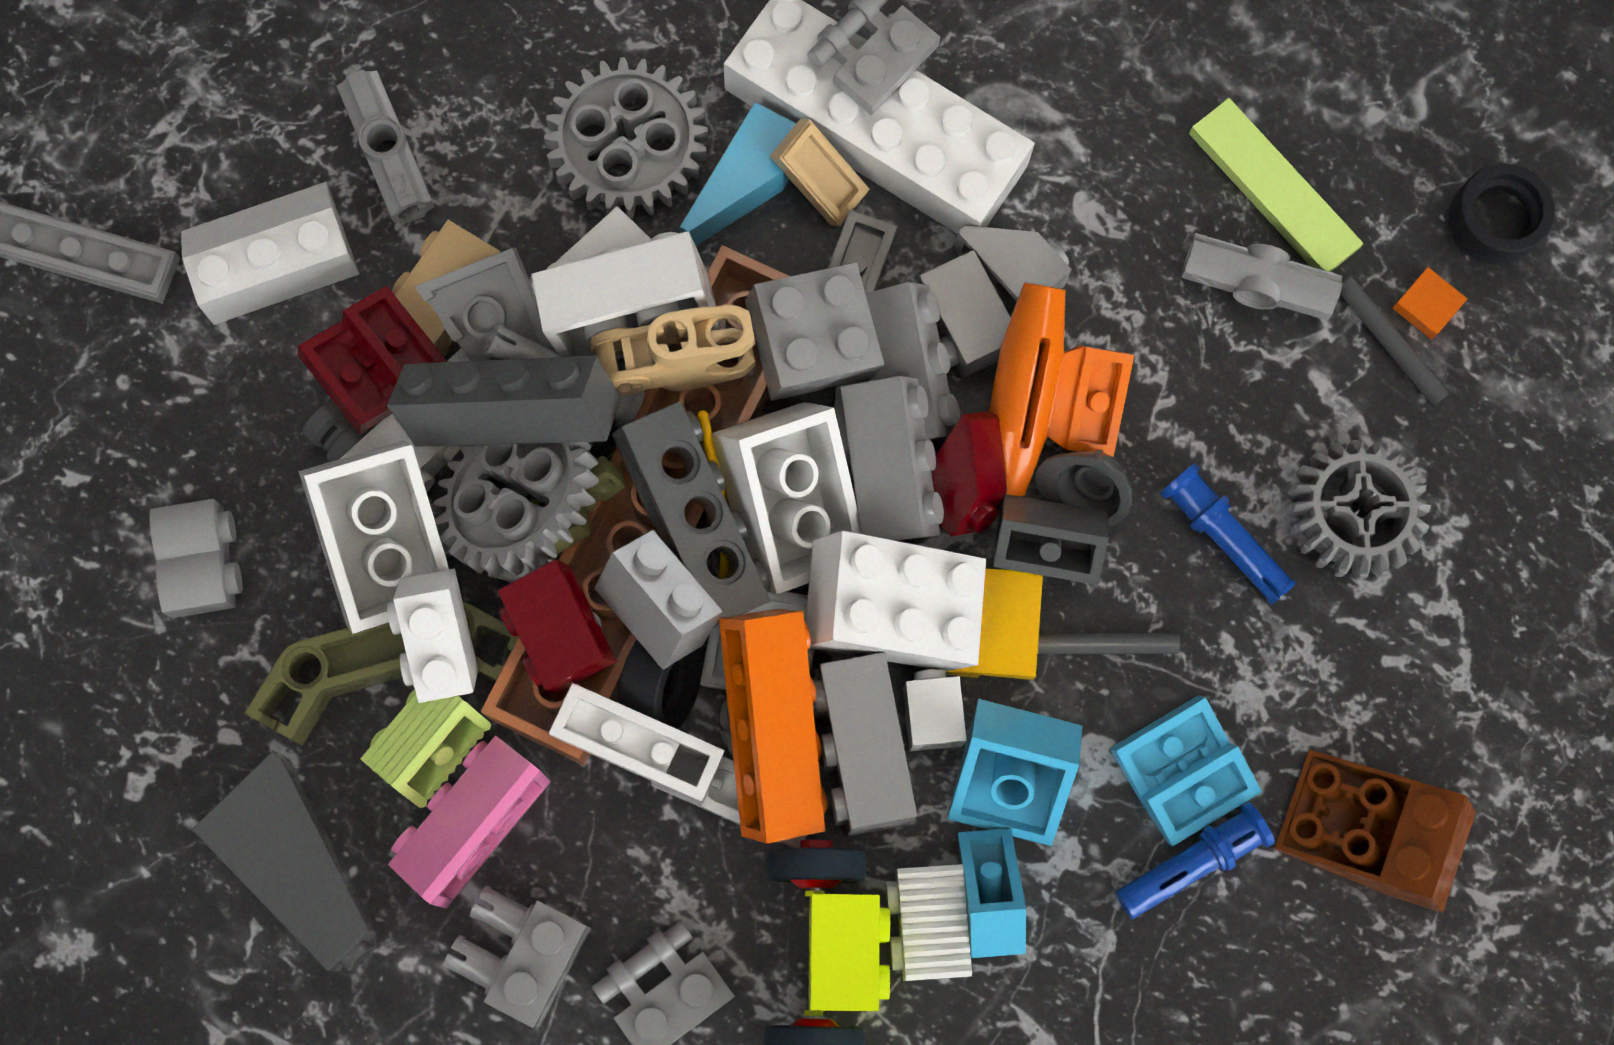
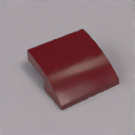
(365, 354)

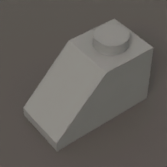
(1014, 258)

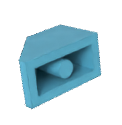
(993, 893)

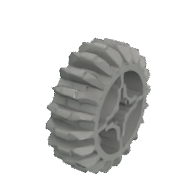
(1360, 471)

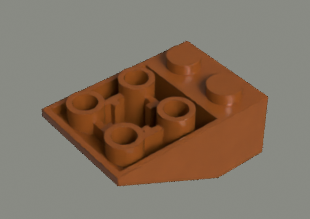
(1377, 829)

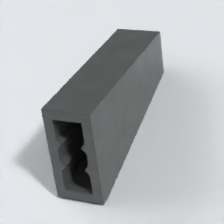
(288, 861)

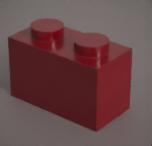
(555, 627)

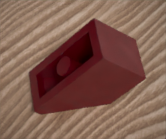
(971, 474)

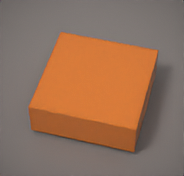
(1429, 303)

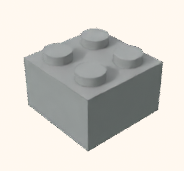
(814, 331)

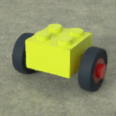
(842, 942)

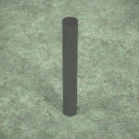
(1393, 342)
(1109, 643)

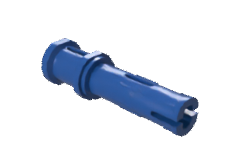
(1211, 515)
(1215, 850)

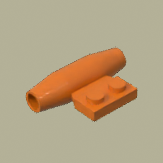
(1052, 392)

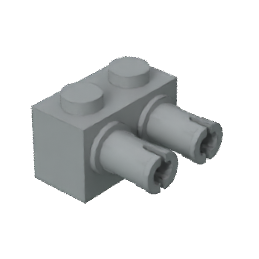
(536, 966)

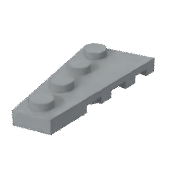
(480, 297)

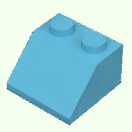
(1016, 772)

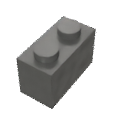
(1051, 539)

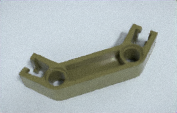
(348, 665)

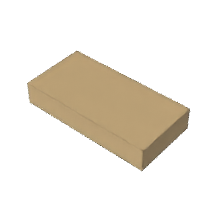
(819, 172)

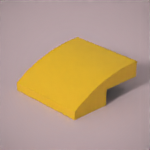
(1008, 626)

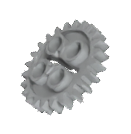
(601, 104)
(502, 528)

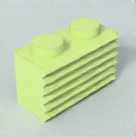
(425, 745)

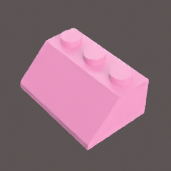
(467, 822)

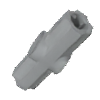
(395, 169)
(1262, 276)

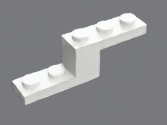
(651, 750)

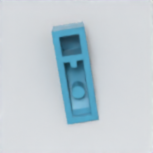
(742, 176)

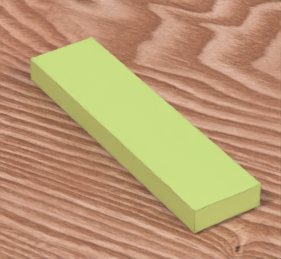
(1275, 187)

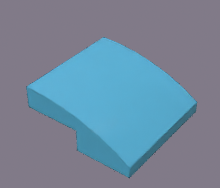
(1185, 770)

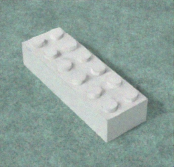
(916, 145)

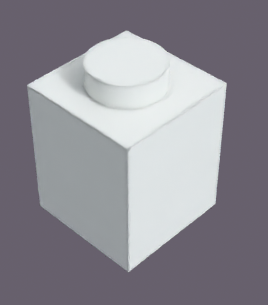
(934, 711)

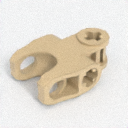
(677, 350)

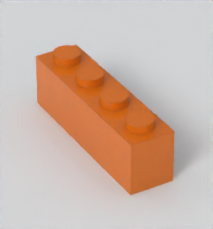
(773, 725)

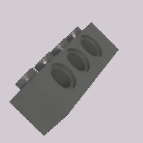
(665, 499)

